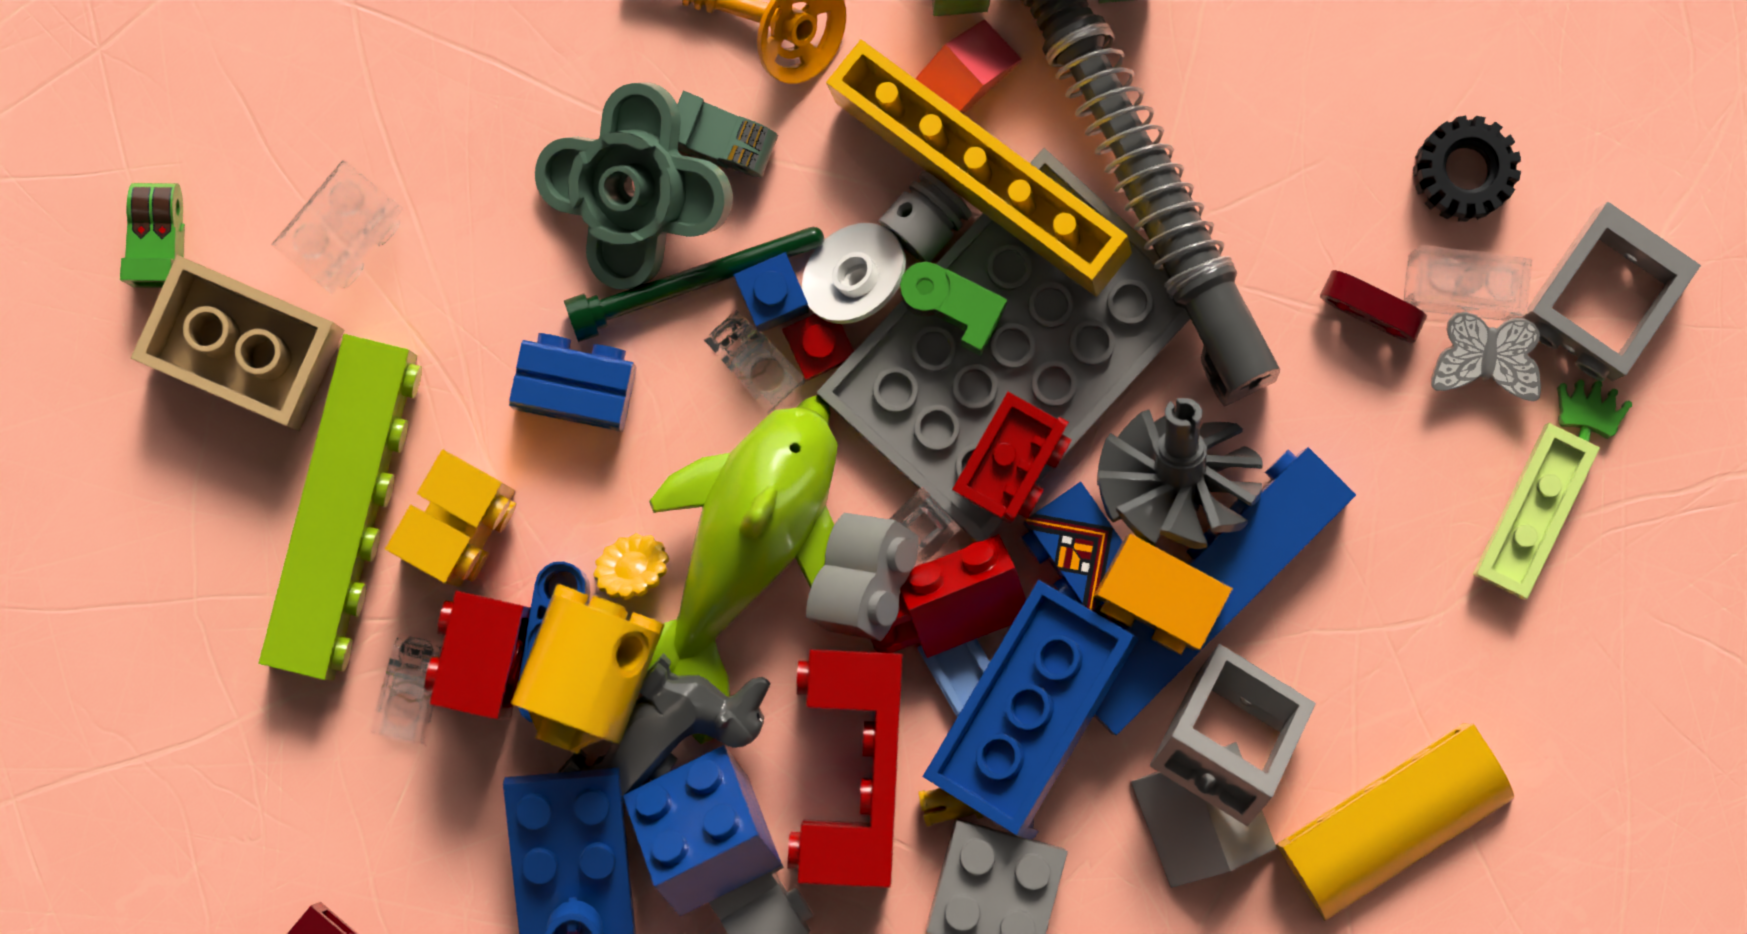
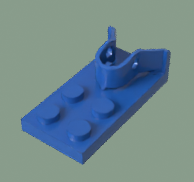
(1030, 709)
(569, 853)

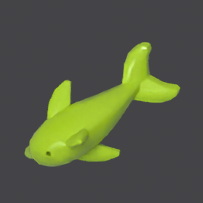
(755, 518)

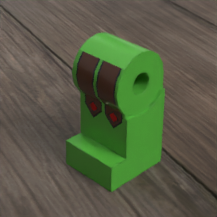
(153, 233)
(940, 292)

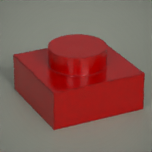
(817, 345)

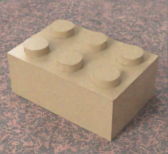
(238, 343)

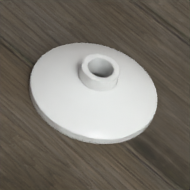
(854, 273)

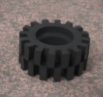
(1490, 144)

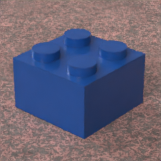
(701, 831)

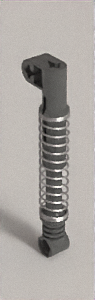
(1199, 278)

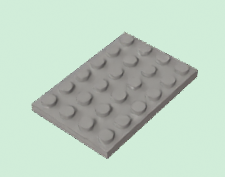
(1055, 347)

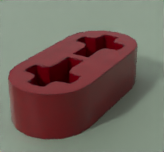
(1373, 306)

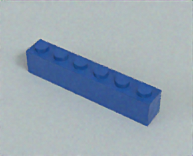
(1284, 520)

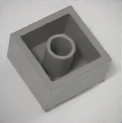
(995, 883)

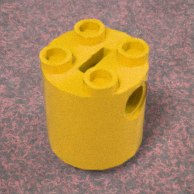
(585, 669)

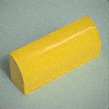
(1396, 820)

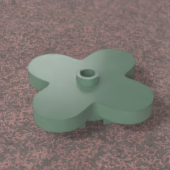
(670, 192)

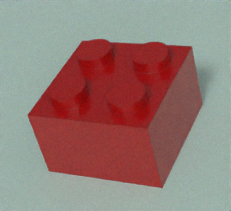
(478, 655)

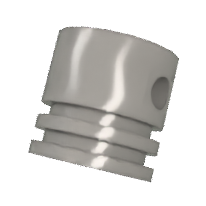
(925, 217)

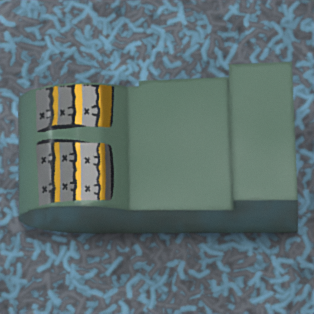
(723, 137)

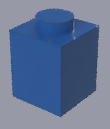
(772, 292)

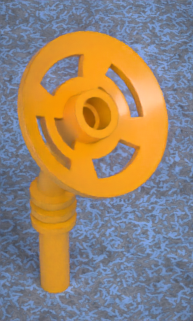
(790, 25)

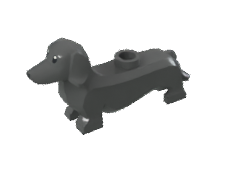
(668, 714)

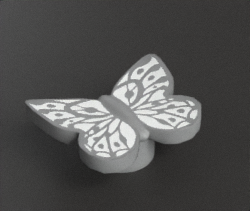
(1489, 354)

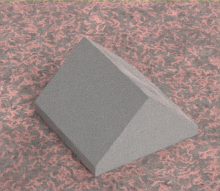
(1195, 836)

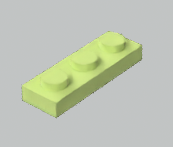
(1536, 511)

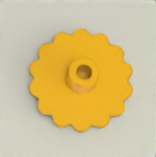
(631, 566)

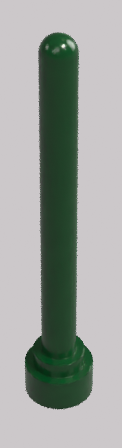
(592, 314)

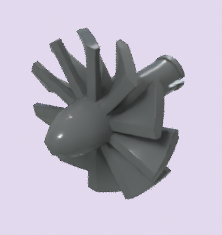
(1162, 474)

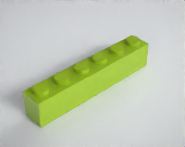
(340, 508)

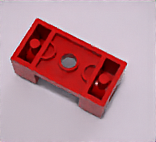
(842, 849)

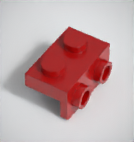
(1010, 459)

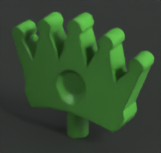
(1590, 412)

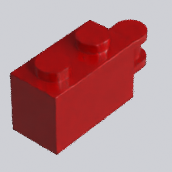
(956, 599)

